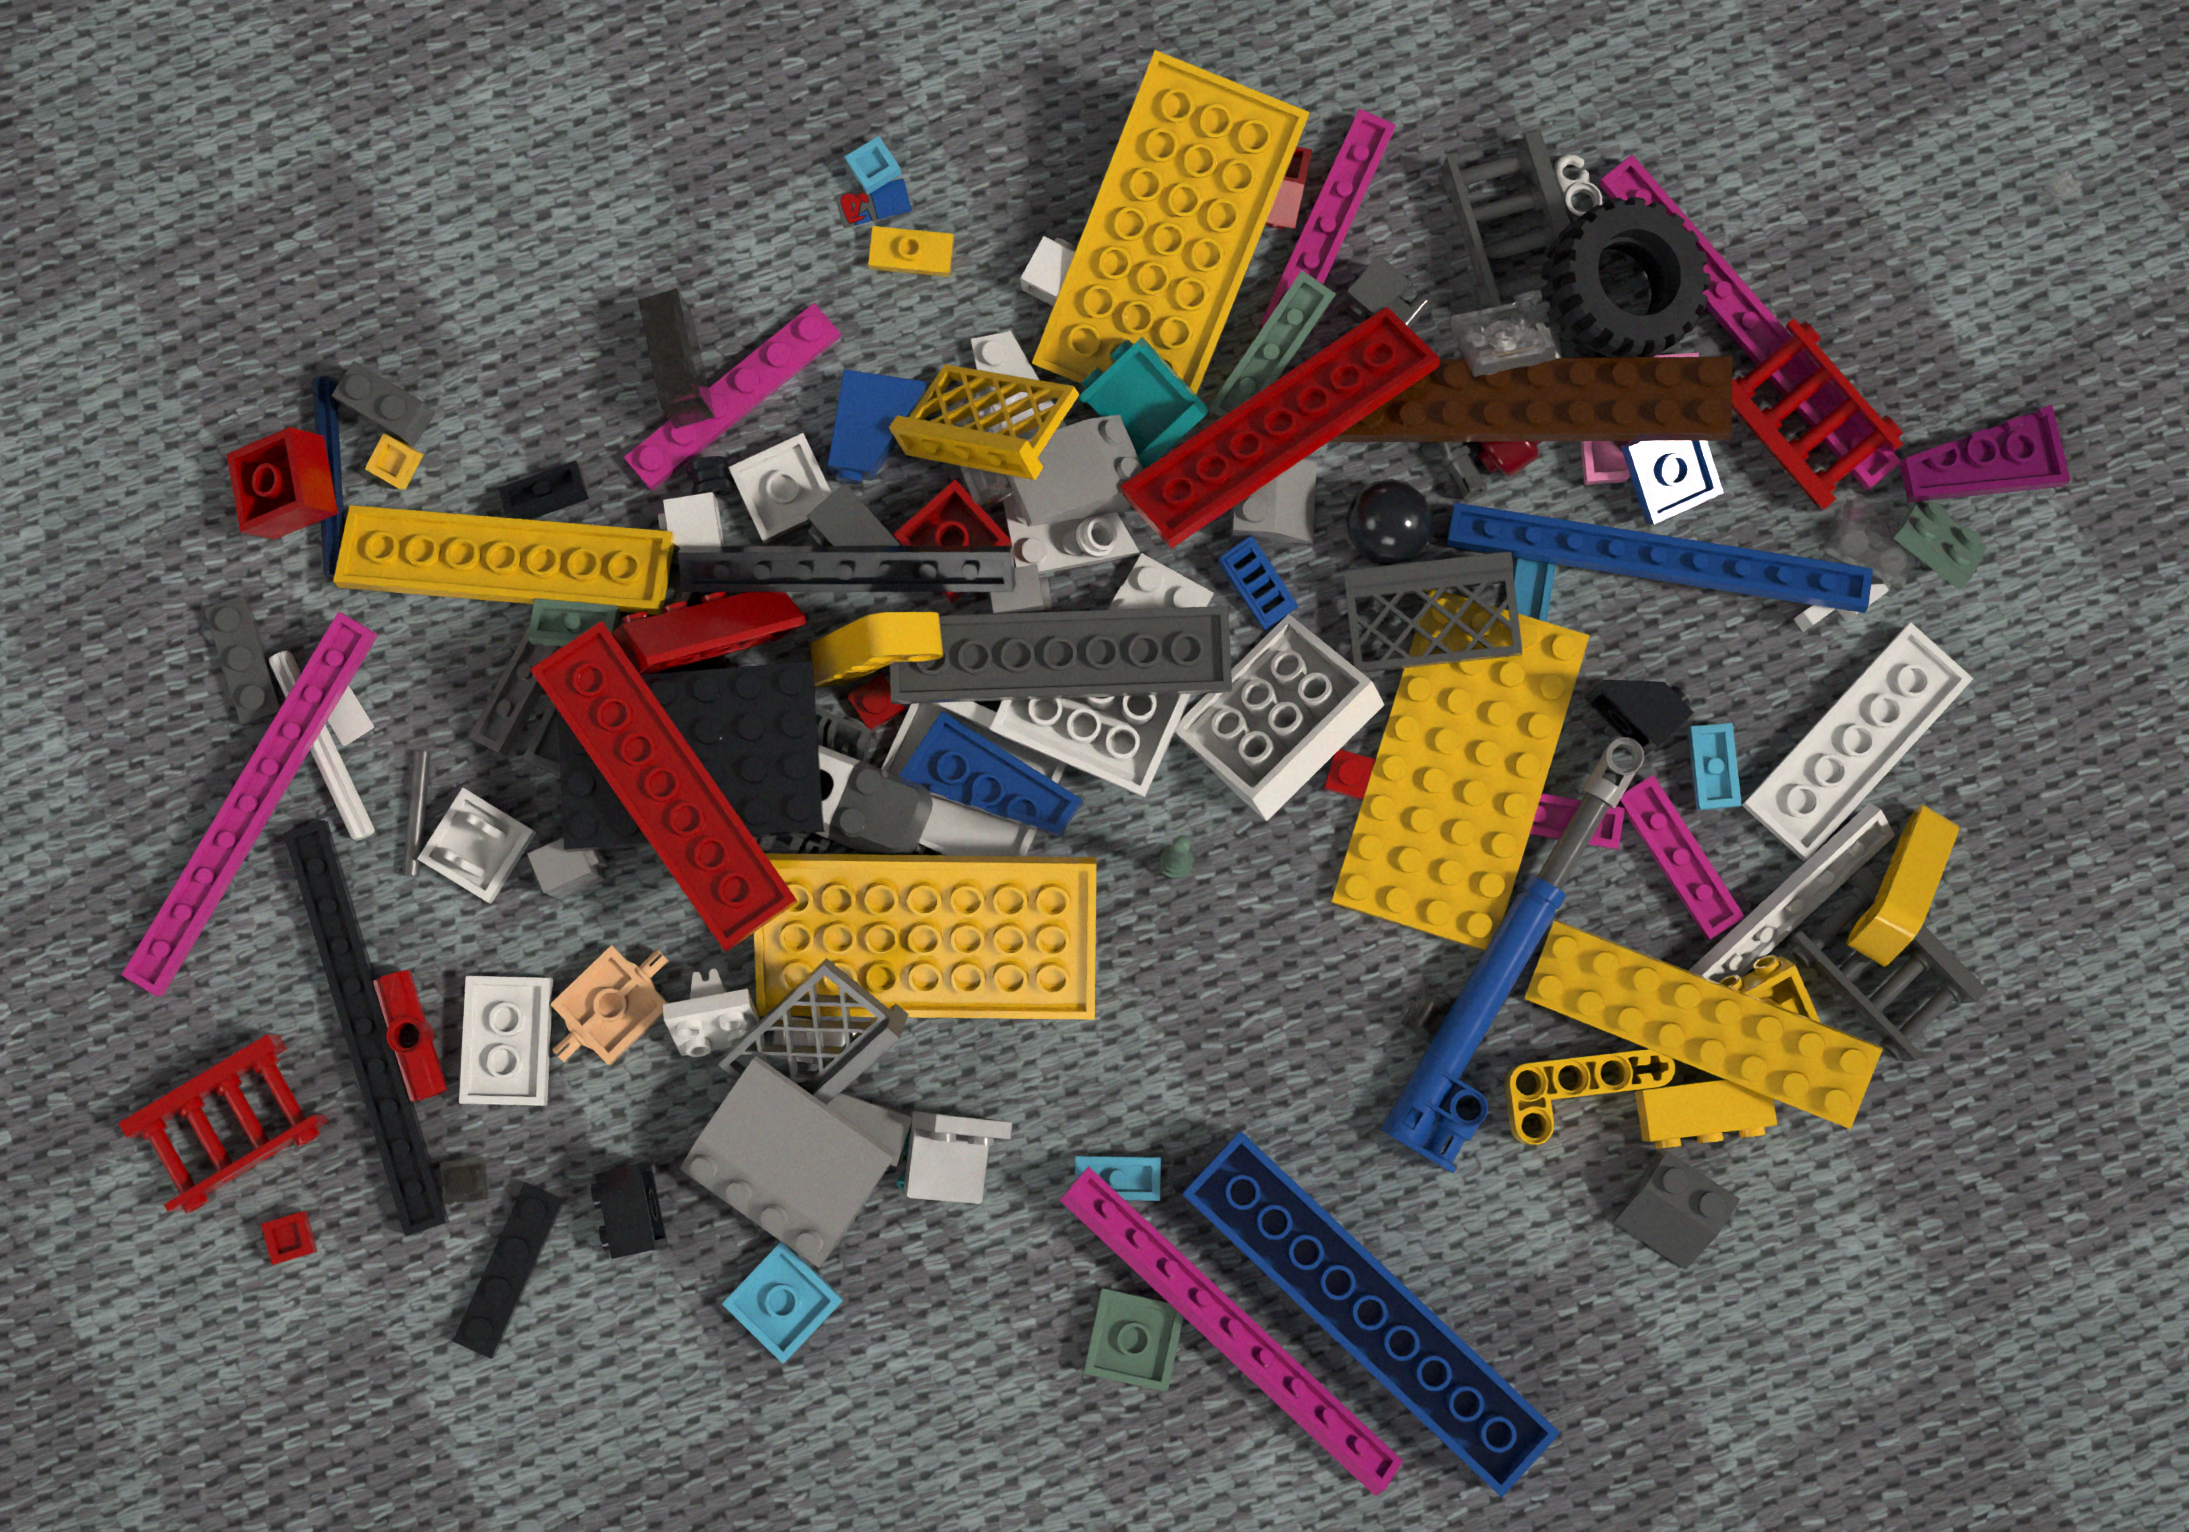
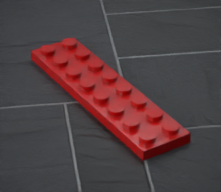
(1279, 426)
(664, 786)

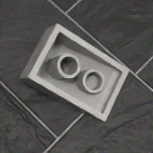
(1079, 473)

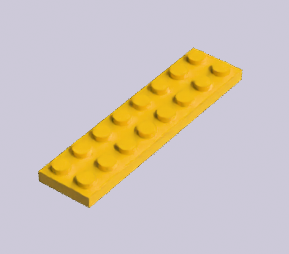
(503, 559)
(1704, 1023)

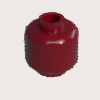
(1508, 456)

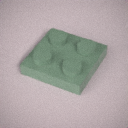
(1941, 542)
(1133, 1340)

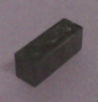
(676, 358)

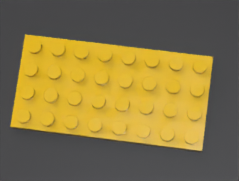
(1173, 223)
(1460, 778)
(937, 934)

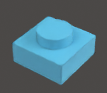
(873, 165)

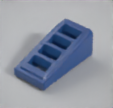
(1226, 563)

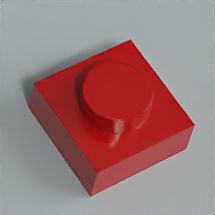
(874, 702)
(1349, 774)
(289, 1237)

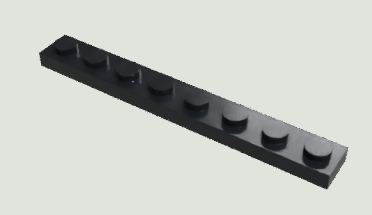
(847, 569)

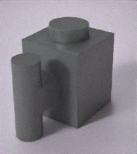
(1381, 288)

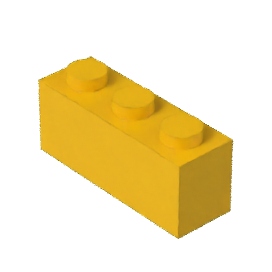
(1703, 1112)

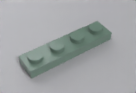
(1275, 343)

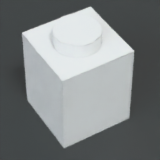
(1048, 269)

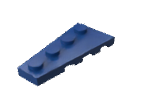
(980, 775)

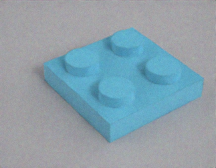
(783, 1302)

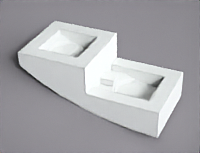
(1816, 613)

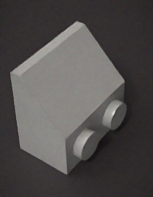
(1280, 509)

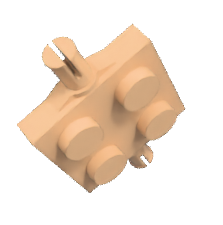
(610, 1005)

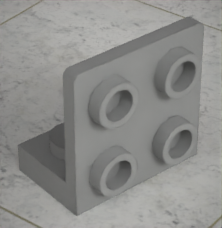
(950, 1156)

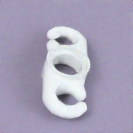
(1579, 185)

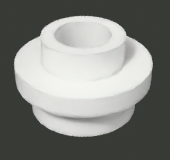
(1105, 532)

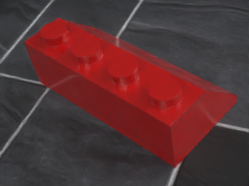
(707, 629)

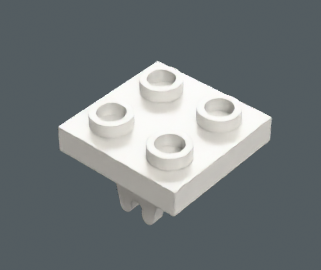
(476, 845)
(710, 1017)

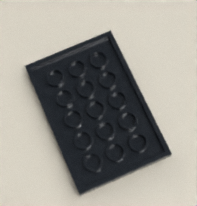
(749, 732)

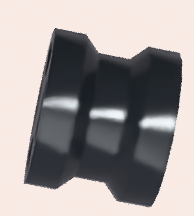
(710, 476)

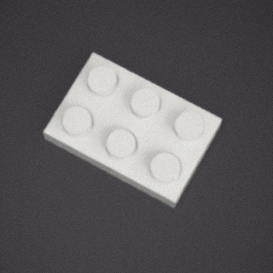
(506, 1040)

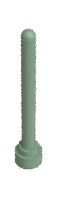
(1176, 859)

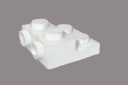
(1158, 586)

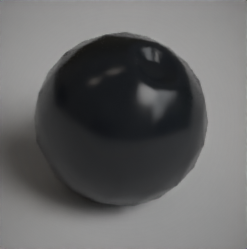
(1389, 522)

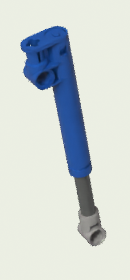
(1427, 1106)

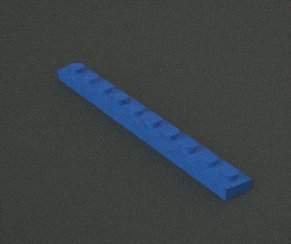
(1661, 557)

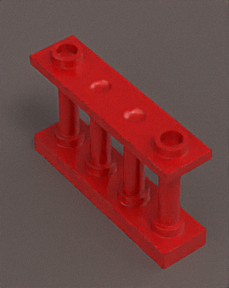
(1793, 454)
(188, 1102)

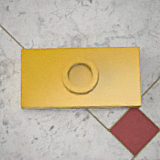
(911, 251)

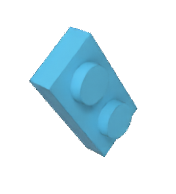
(1714, 766)
(1128, 1175)

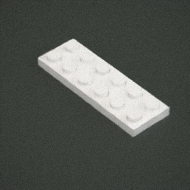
(1857, 742)

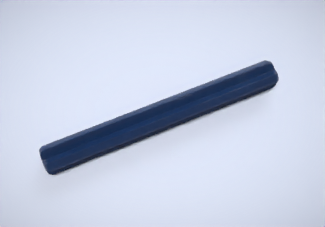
(327, 425)

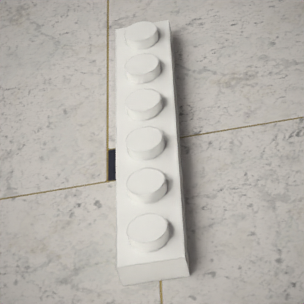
(1797, 896)

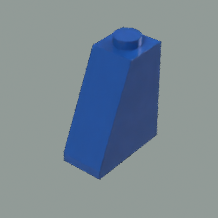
(863, 420)

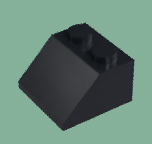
(1641, 709)
(629, 1210)

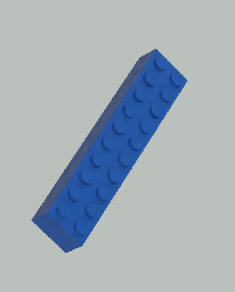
(1370, 1313)

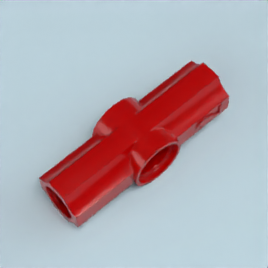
(400, 1009)

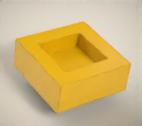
(394, 461)

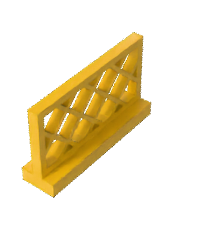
(970, 444)

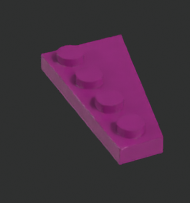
(2003, 459)

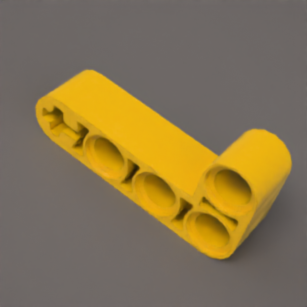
(875, 643)
(1906, 887)
(1588, 1083)

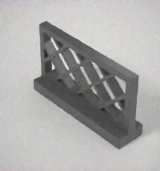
(1428, 577)
(844, 1062)

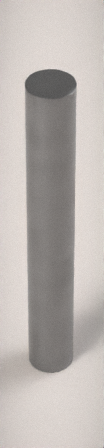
(416, 813)

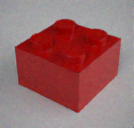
(282, 483)
(951, 521)

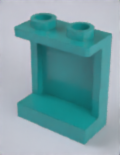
(1147, 396)

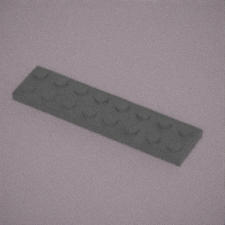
(1072, 656)

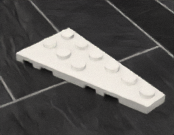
(1051, 544)

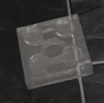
(1503, 338)

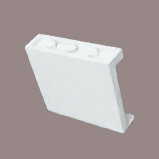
(952, 826)

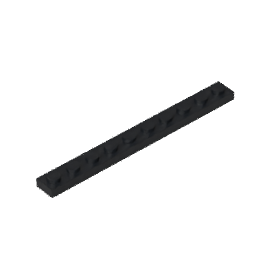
(365, 1029)

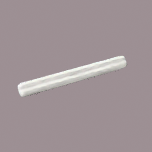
(327, 758)

